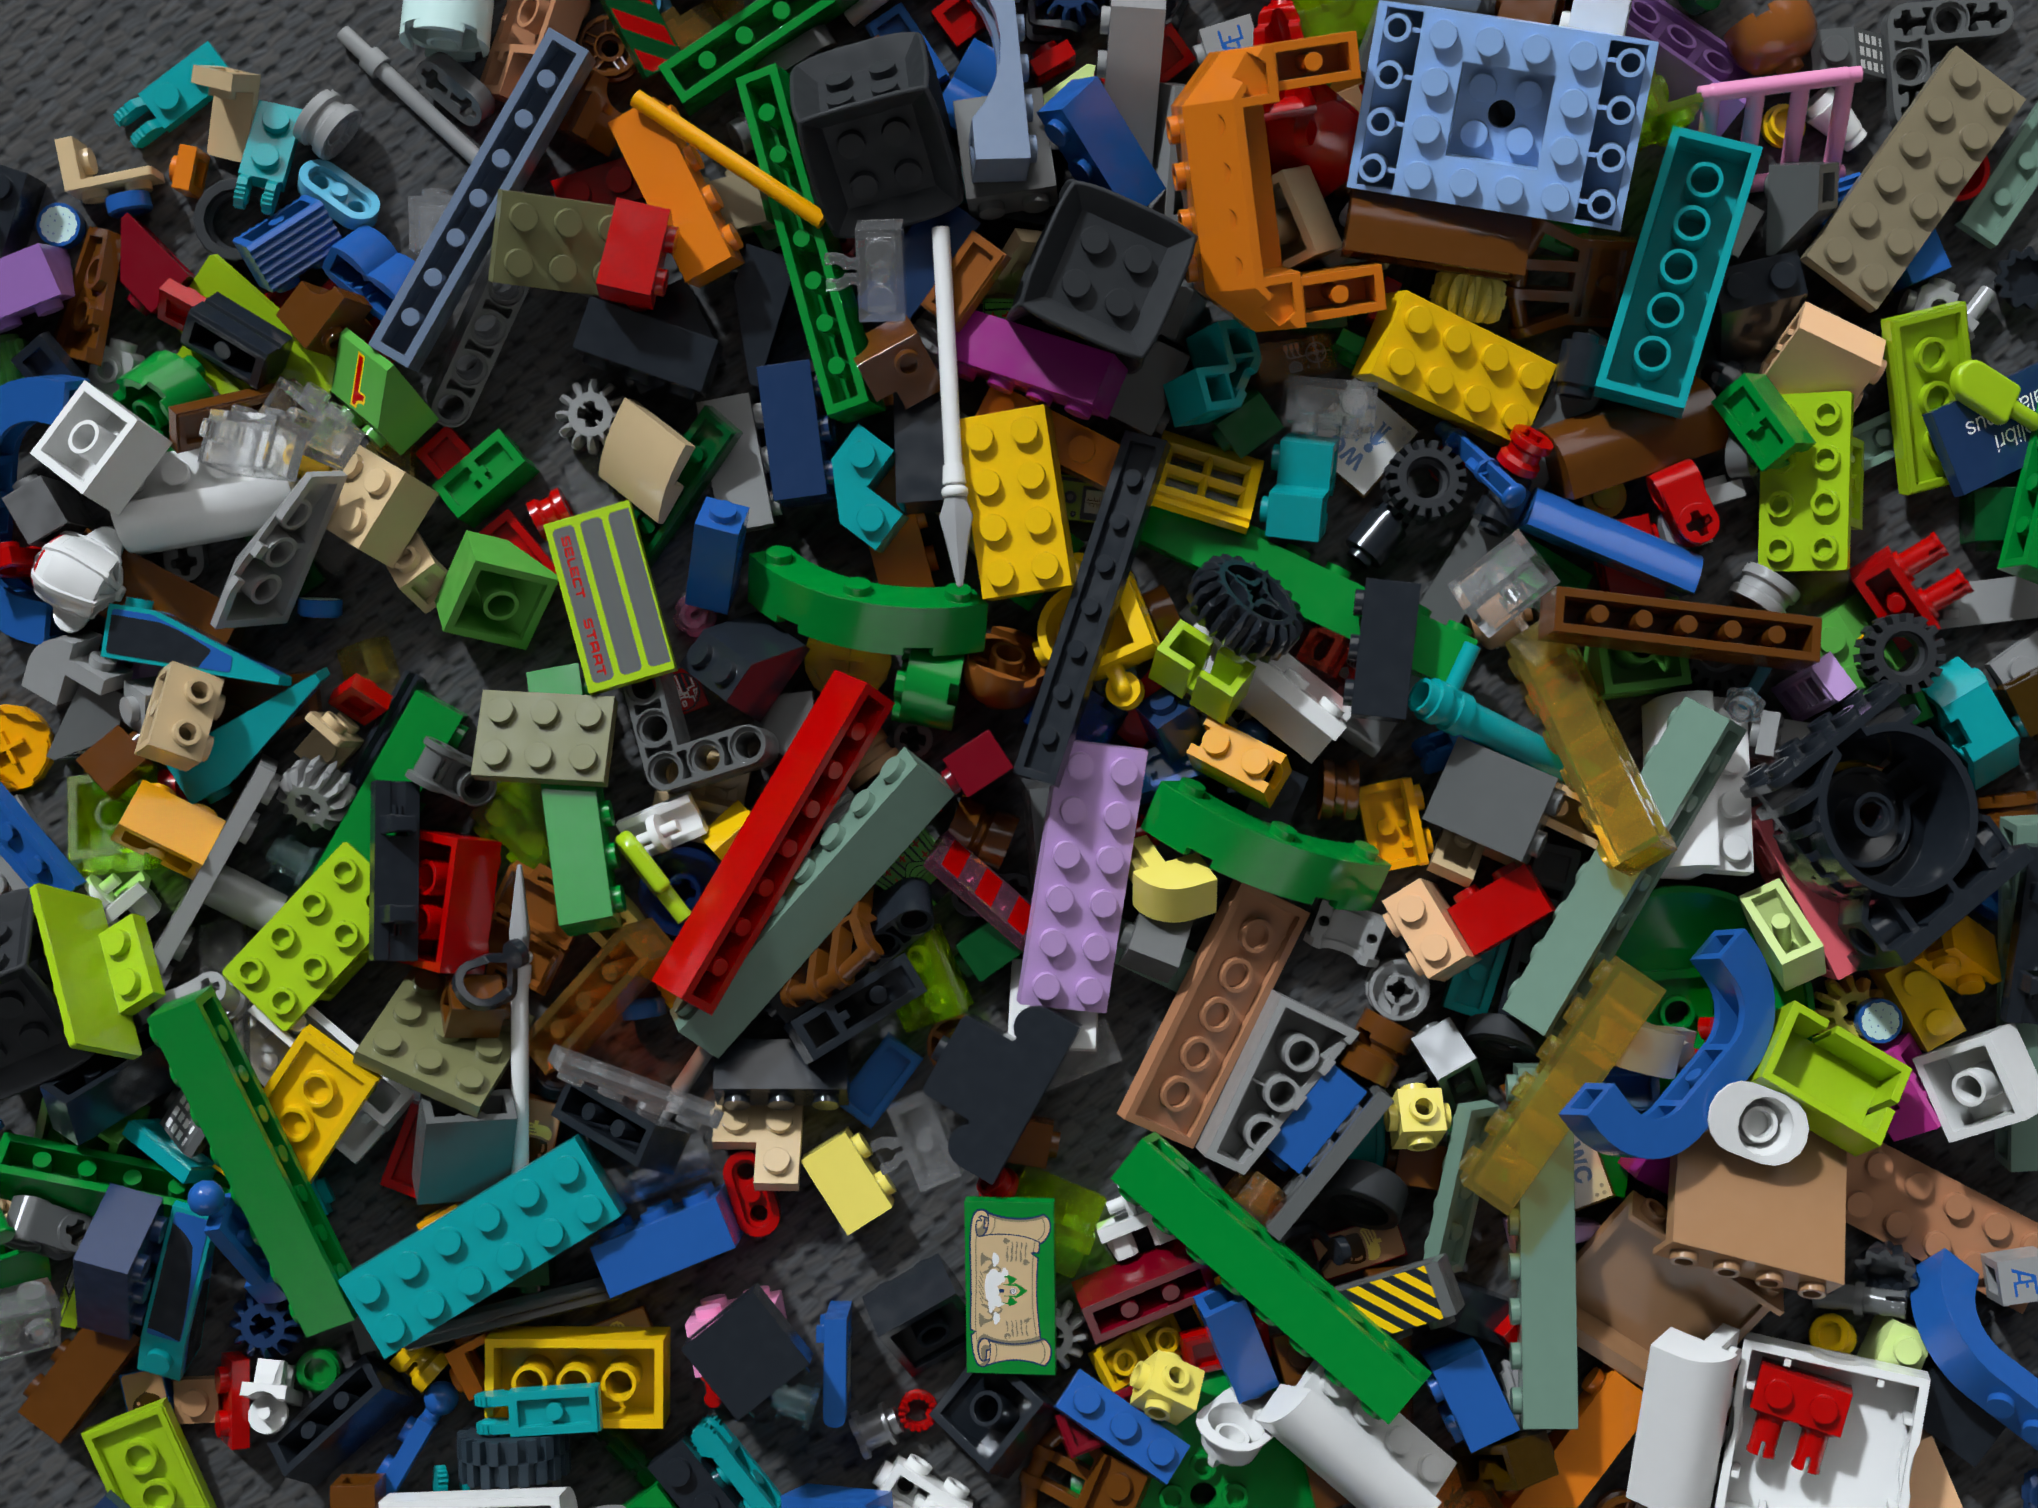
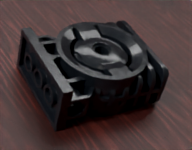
(1946, 848)

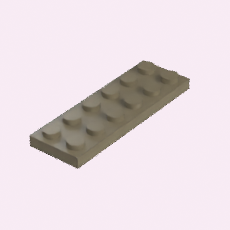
(1913, 179)

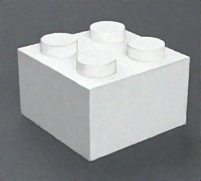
(101, 448)
(1980, 1082)

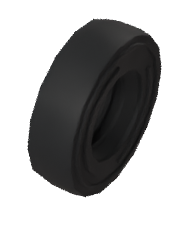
(1502, 1039)

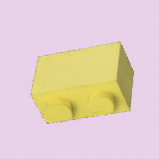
(849, 1179)

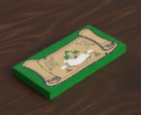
(1010, 1285)

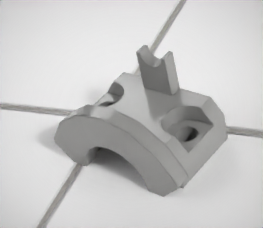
(1348, 933)

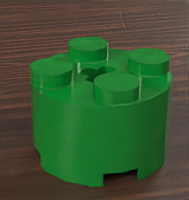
(159, 383)
(927, 689)

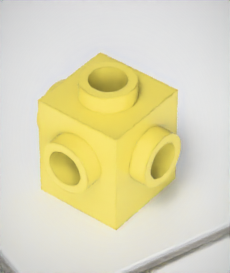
(1417, 1117)
(1166, 1387)

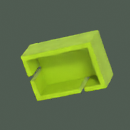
(1832, 1078)

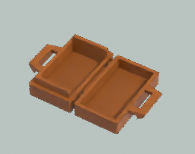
(547, 940)

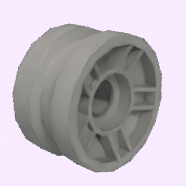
(327, 124)
(1763, 589)
(1381, 999)

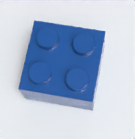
(1471, 1395)

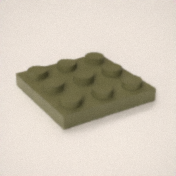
(412, 1050)

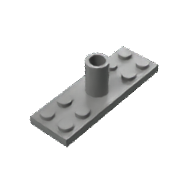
(220, 884)

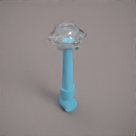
(1745, 703)

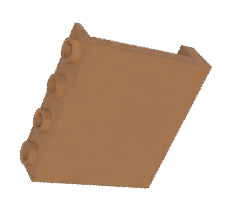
(1760, 1219)
(1635, 1296)

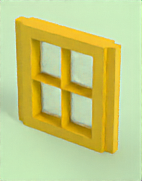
(1208, 483)

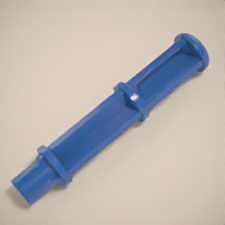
(1484, 468)

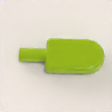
(1990, 394)
(652, 875)

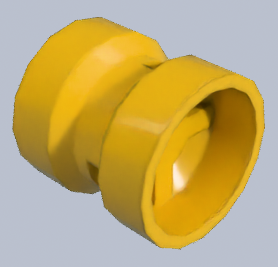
(420, 1364)

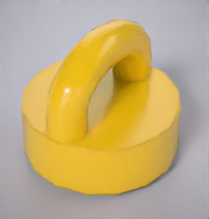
(1832, 1333)

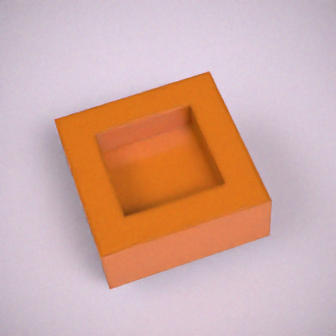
(189, 171)

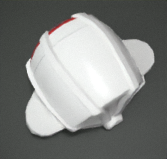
(79, 575)

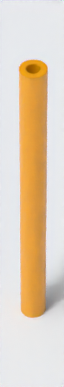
(728, 158)

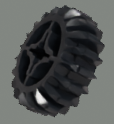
(1245, 608)

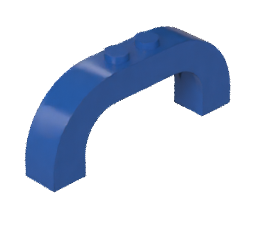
(21, 406)
(1733, 1050)
(1964, 1352)

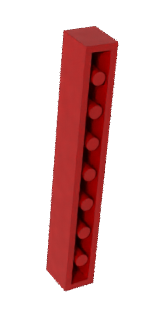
(773, 841)

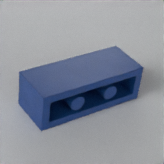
(1098, 141)

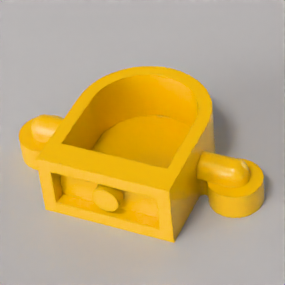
(1128, 644)

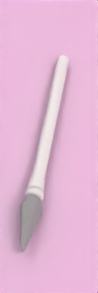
(955, 513)
(520, 929)

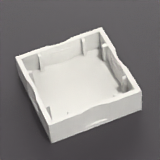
(1861, 1468)

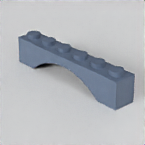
(999, 130)

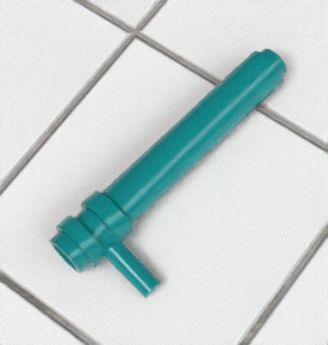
(1459, 714)

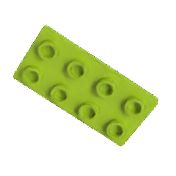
(302, 364)
(1819, 495)
(310, 943)
(96, 970)

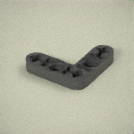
(1916, 44)

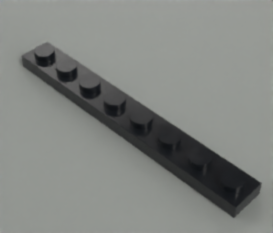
(1091, 608)

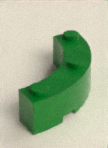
(865, 613)
(1264, 852)

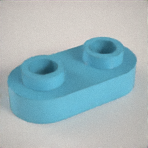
(342, 195)

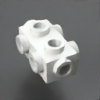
(927, 1489)

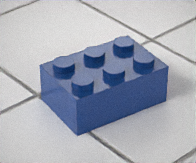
(666, 1238)

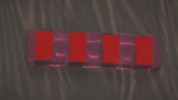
(980, 888)

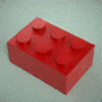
(455, 899)

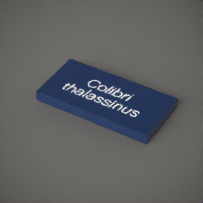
(1976, 449)

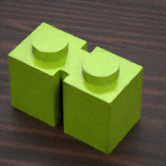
(1181, 667)

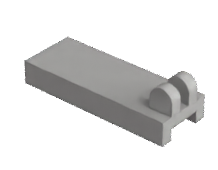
(1993, 602)

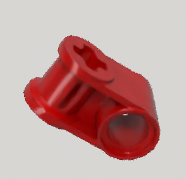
(1682, 499)

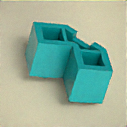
(1222, 363)
(857, 473)
(1304, 483)
(1972, 722)

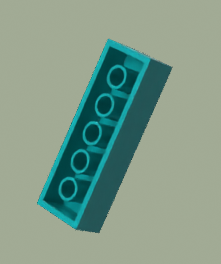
(1677, 271)
(482, 1245)

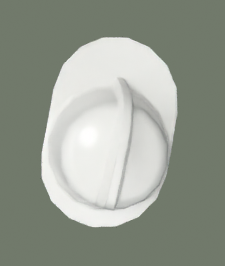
(1758, 1123)
(1230, 1429)

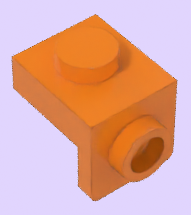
(467, 1368)

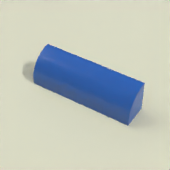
(1611, 543)

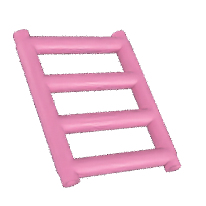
(1799, 85)

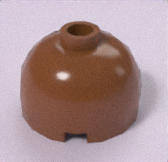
(1773, 39)
(1005, 672)

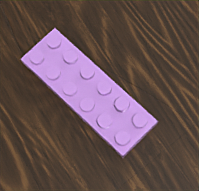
(1082, 878)

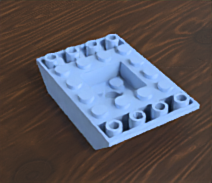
(1430, 128)

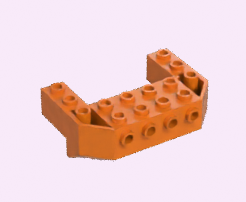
(1230, 186)

